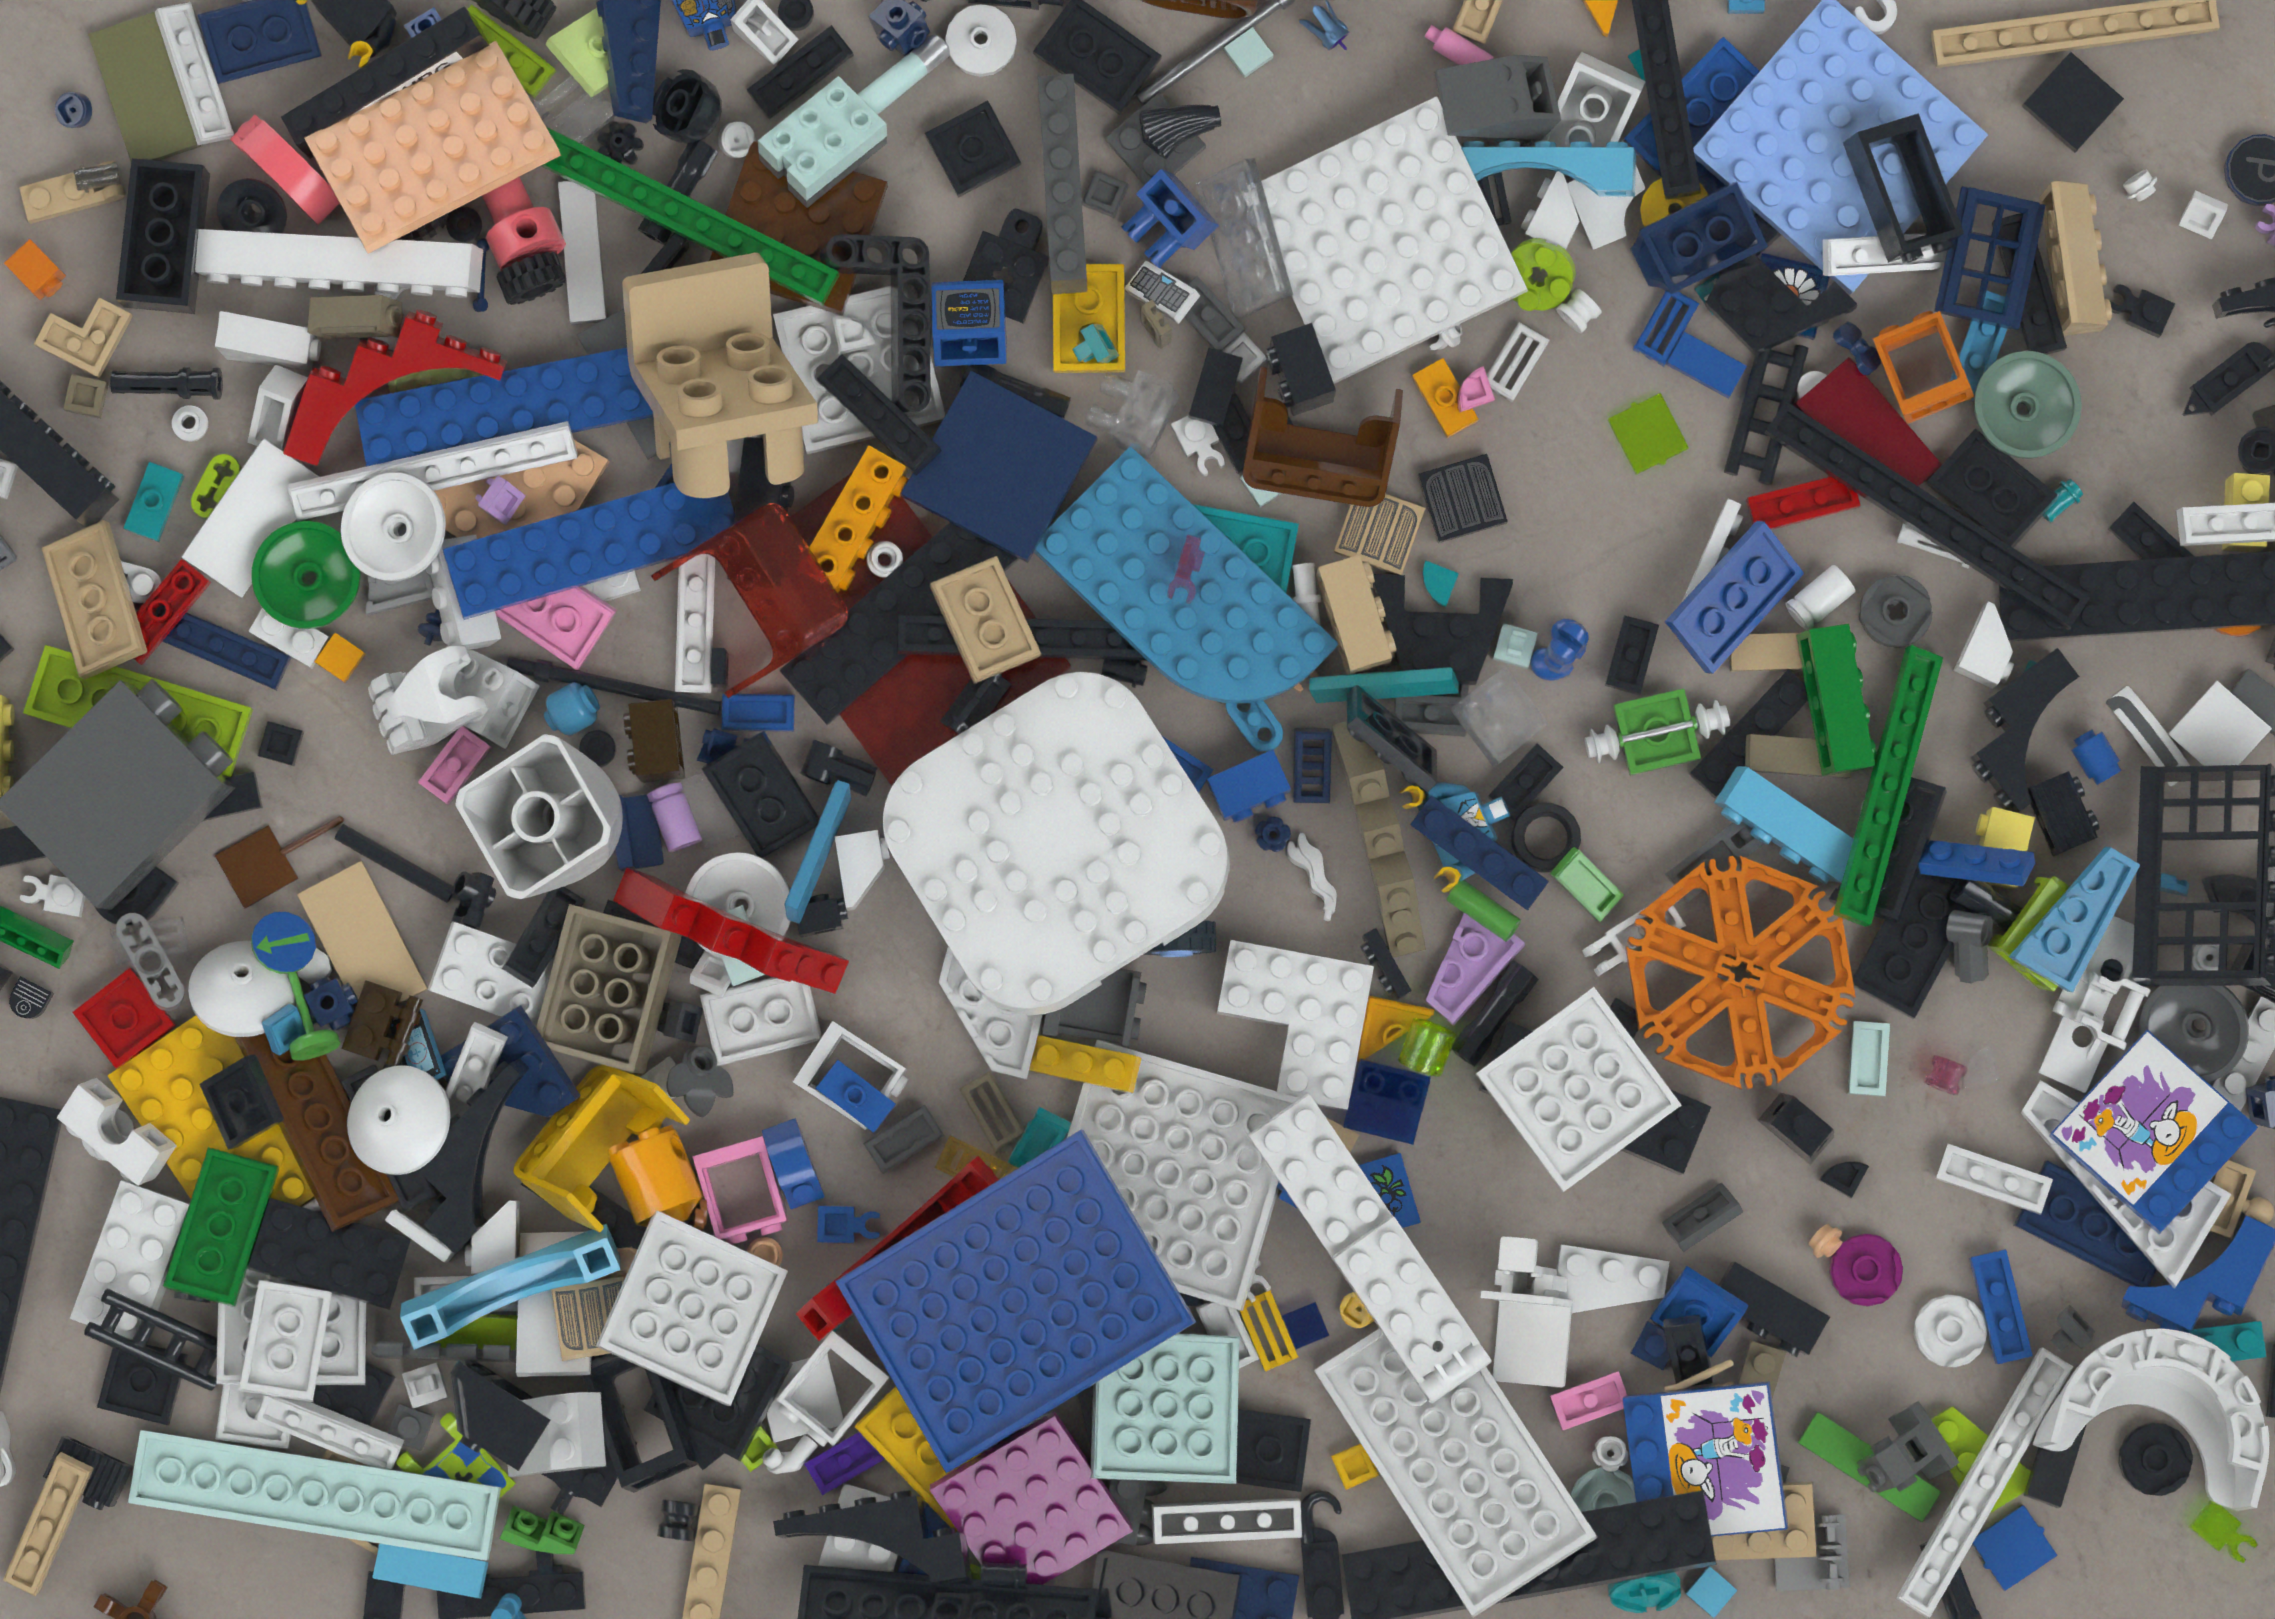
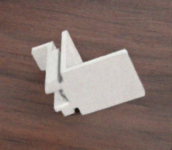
(1532, 1321)

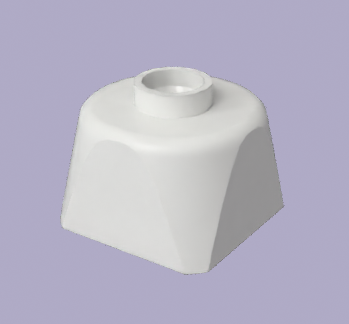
(511, 811)

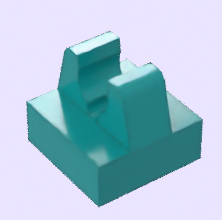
(1096, 345)

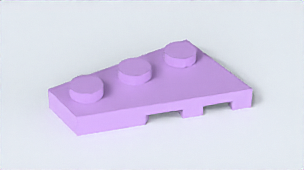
(1469, 968)

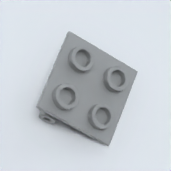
(1826, 1570)

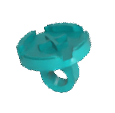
(1646, 1592)

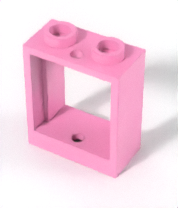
(727, 1155)

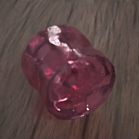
(1945, 1075)

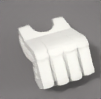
(423, 704)

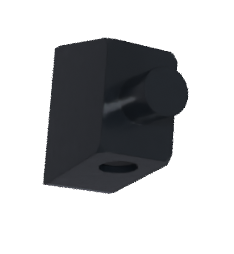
(1797, 1126)

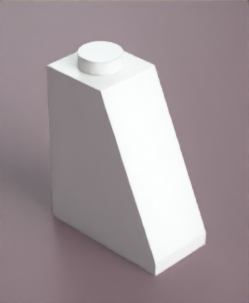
(266, 342)

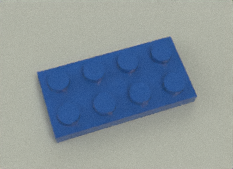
(1734, 597)

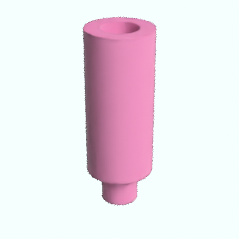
(1455, 46)

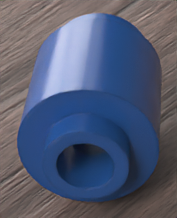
(2096, 756)

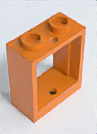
(1933, 399)

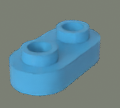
(1254, 720)

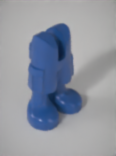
(1567, 644)

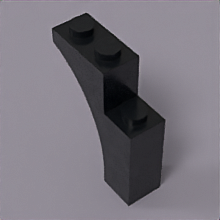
(2017, 711)

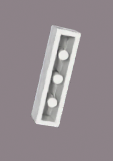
(1226, 1520)

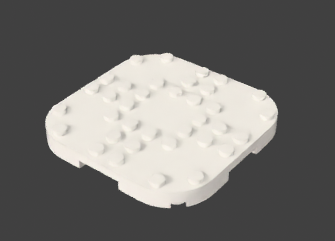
(1056, 842)

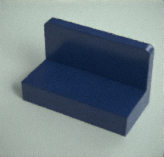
(640, 835)

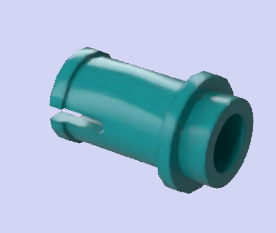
(2067, 495)

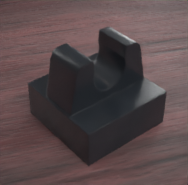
(681, 1021)

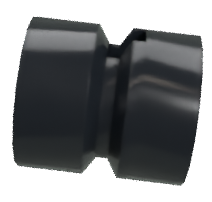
(2257, 451)

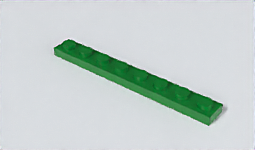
(1888, 786)

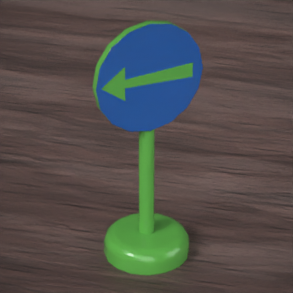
(285, 946)

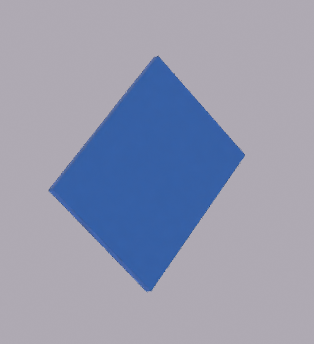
(1015, 1301)

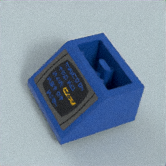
(969, 323)

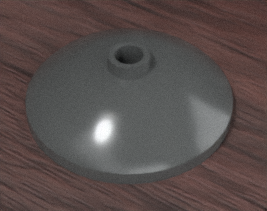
(2211, 1051)

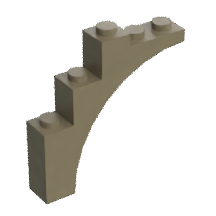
(1382, 842)

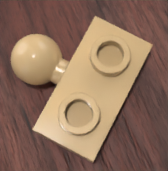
(2237, 1181)

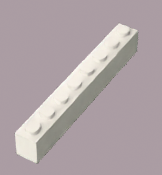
(338, 261)

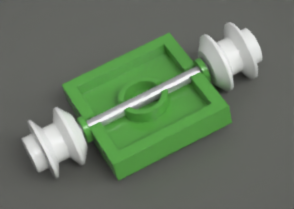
(1657, 731)

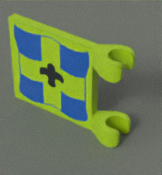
(460, 1462)

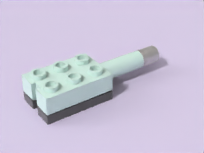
(841, 128)

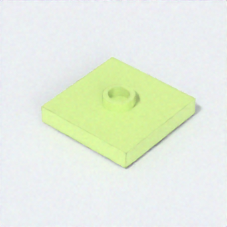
(582, 52)

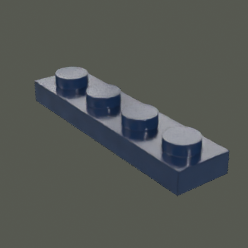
(1479, 852)

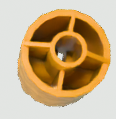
(656, 1175)

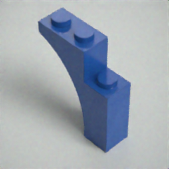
(2224, 1283)

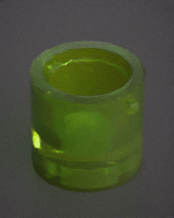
(1427, 1047)

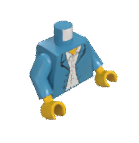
(1469, 807)

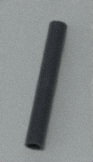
(394, 863)

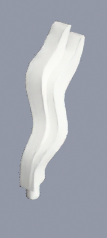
(1311, 861)

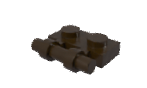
(373, 1021)

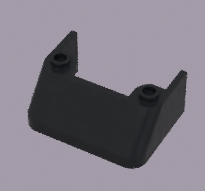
(493, 1415)

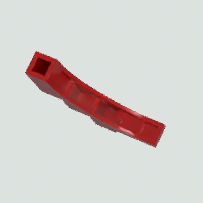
(418, 349)
(728, 934)
(829, 1306)

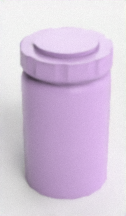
(674, 816)

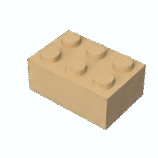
(1355, 615)

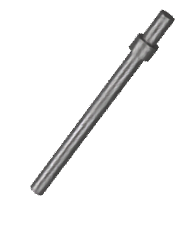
(1210, 49)

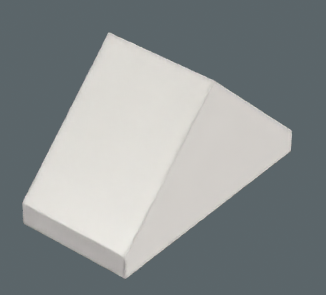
(763, 30)

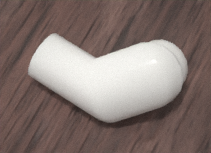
(790, 1461)

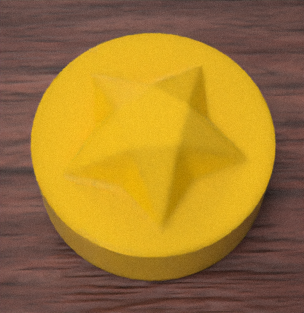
(1354, 1312)

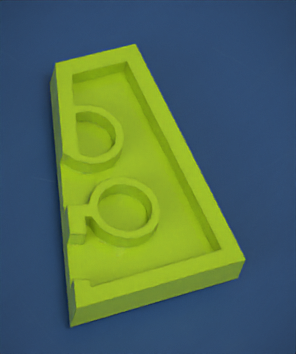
(1966, 1442)

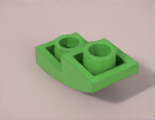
(530, 1531)

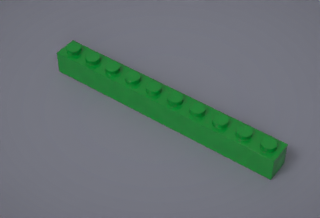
(34, 938)

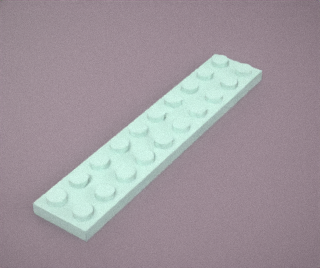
(314, 1495)

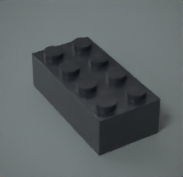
(161, 235)

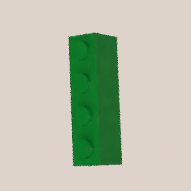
(1836, 699)

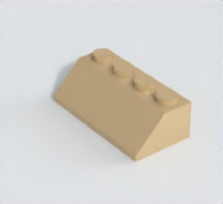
(2074, 258)

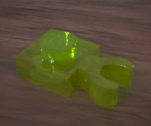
(2219, 1528)

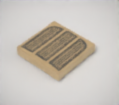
(1381, 533)
(582, 1314)

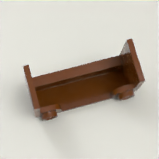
(1317, 460)

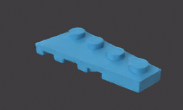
(2076, 923)

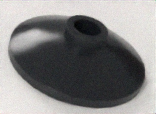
(236, 209)

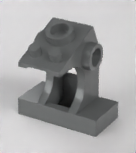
(1890, 1462)

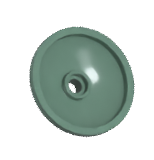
(2043, 388)

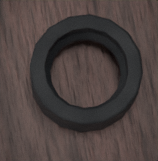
(1544, 810)

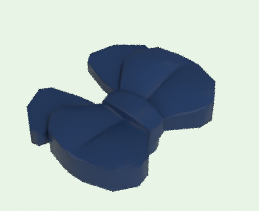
(1866, 356)

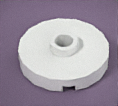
(981, 58)

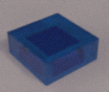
(1305, 1325)

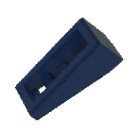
(1325, 765)

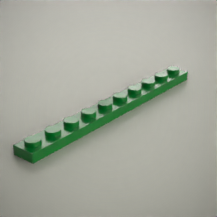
(689, 217)

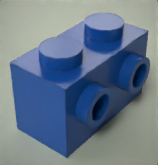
(1249, 786)

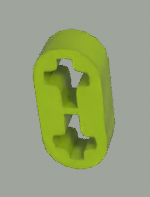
(209, 482)

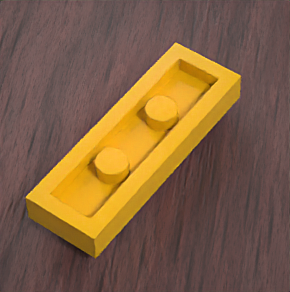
(1085, 1064)

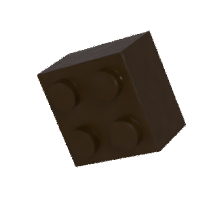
(655, 741)

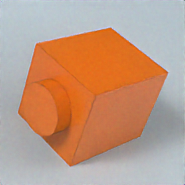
(35, 270)

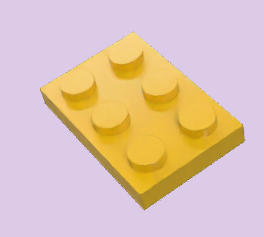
(1099, 305)

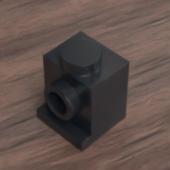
(822, 915)

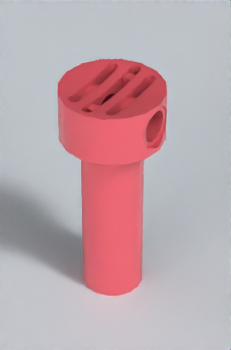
(519, 227)

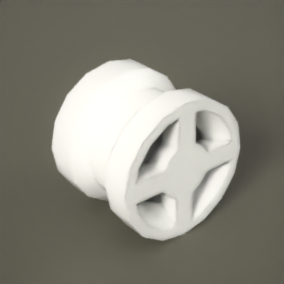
(1578, 310)

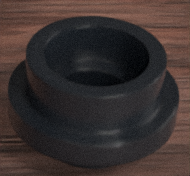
(471, 232)

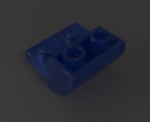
(1386, 1101)

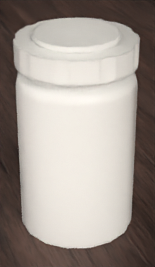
(1820, 597)

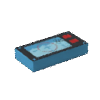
(423, 1049)

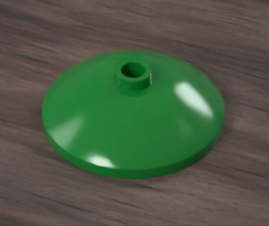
(281, 570)

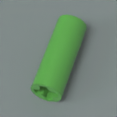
(1484, 910)

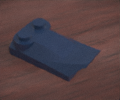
(1698, 240)

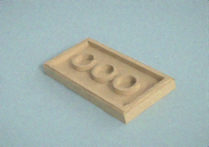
(94, 599)
(361, 933)

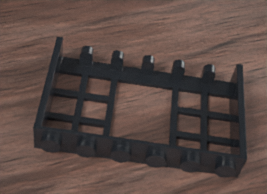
(2149, 876)

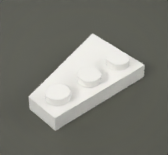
(1609, 1279)

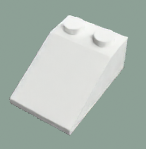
(1595, 103)
(571, 1438)

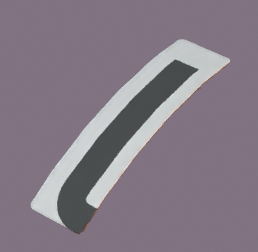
(2146, 729)

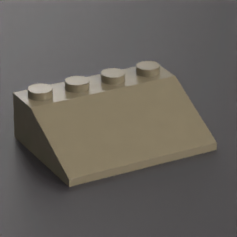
(607, 989)

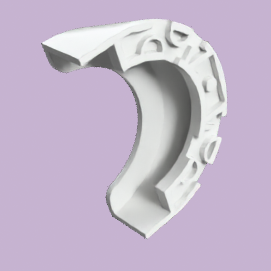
(2189, 1383)

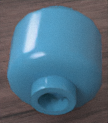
(571, 709)

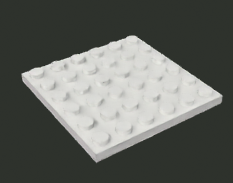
(1389, 240)
(1189, 1168)

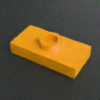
(1441, 395)

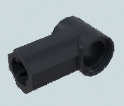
(829, 764)

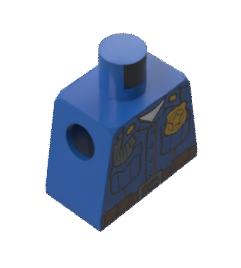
(707, 18)

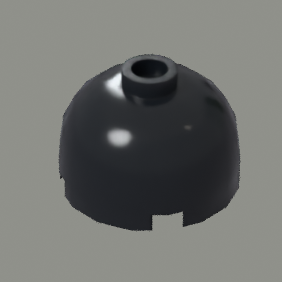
(686, 107)

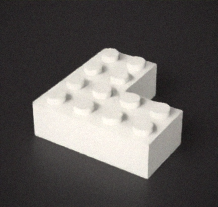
(1318, 1002)

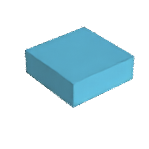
(1711, 1591)

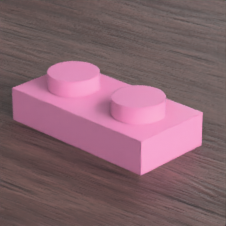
(454, 765)
(1589, 1400)

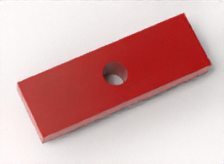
(177, 594)

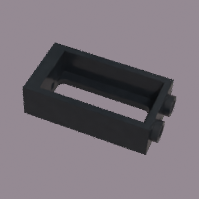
(1925, 182)
(630, 1470)

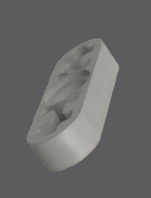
(129, 943)

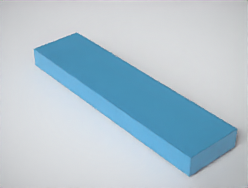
(817, 851)

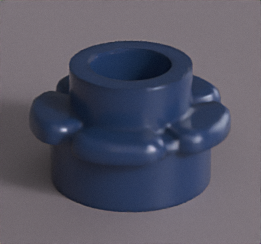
(1282, 834)

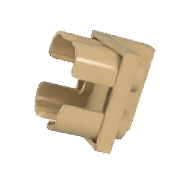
(714, 371)

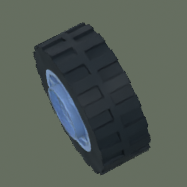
(1195, 941)

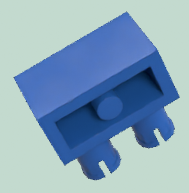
(1177, 209)

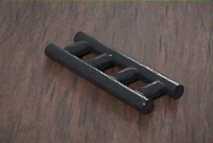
(1746, 422)
(137, 1346)

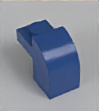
(792, 1163)

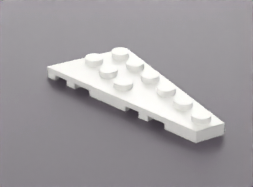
(2178, 1242)

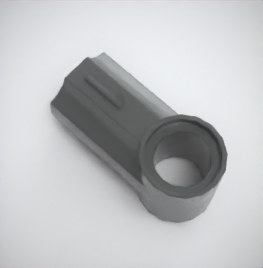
(1970, 937)

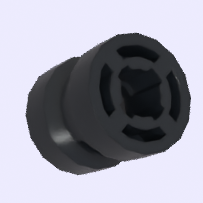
(678, 1512)

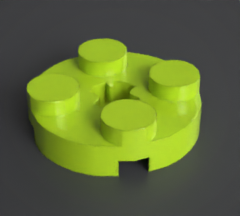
(1556, 284)

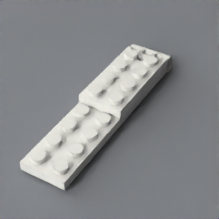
(1370, 1248)

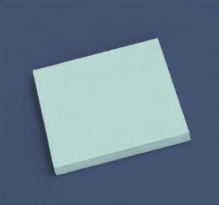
(1170, 1414)

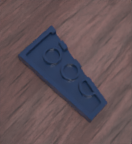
(631, 47)

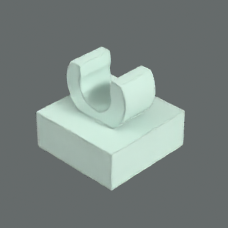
(1515, 646)

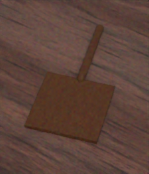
(260, 865)

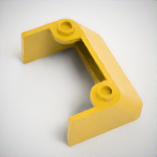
(576, 1139)

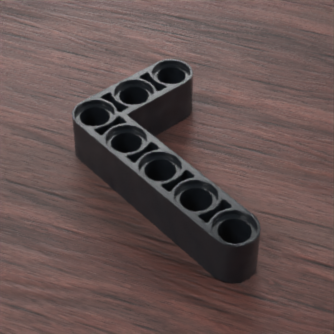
(901, 306)

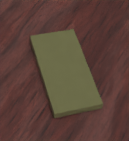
(143, 89)

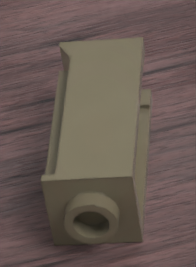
(355, 317)

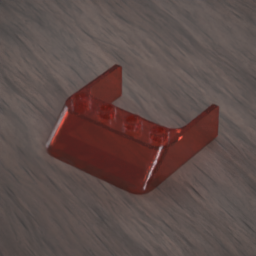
(776, 582)

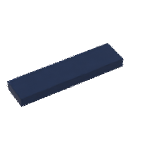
(227, 649)

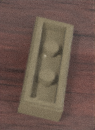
(1784, 756)

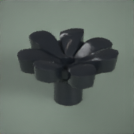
(625, 149)

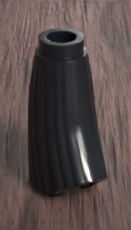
(1170, 126)

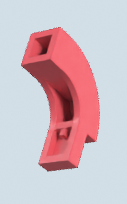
(286, 168)

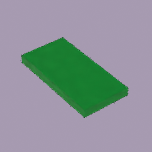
(221, 1227)

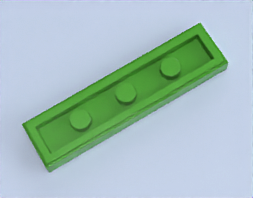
(1845, 1450)

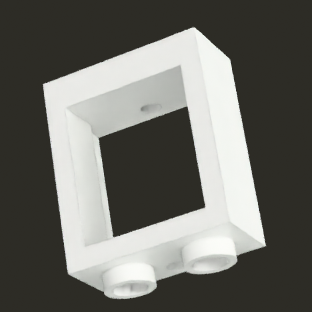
(824, 1050)
(794, 1411)

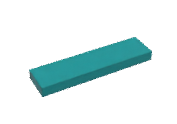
(1385, 684)

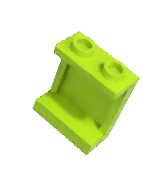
(2043, 899)

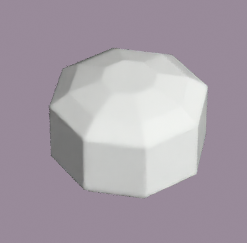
(317, 968)

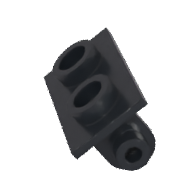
(975, 703)

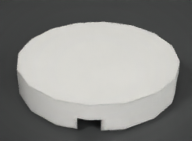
(1950, 1331)

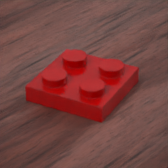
(123, 1018)

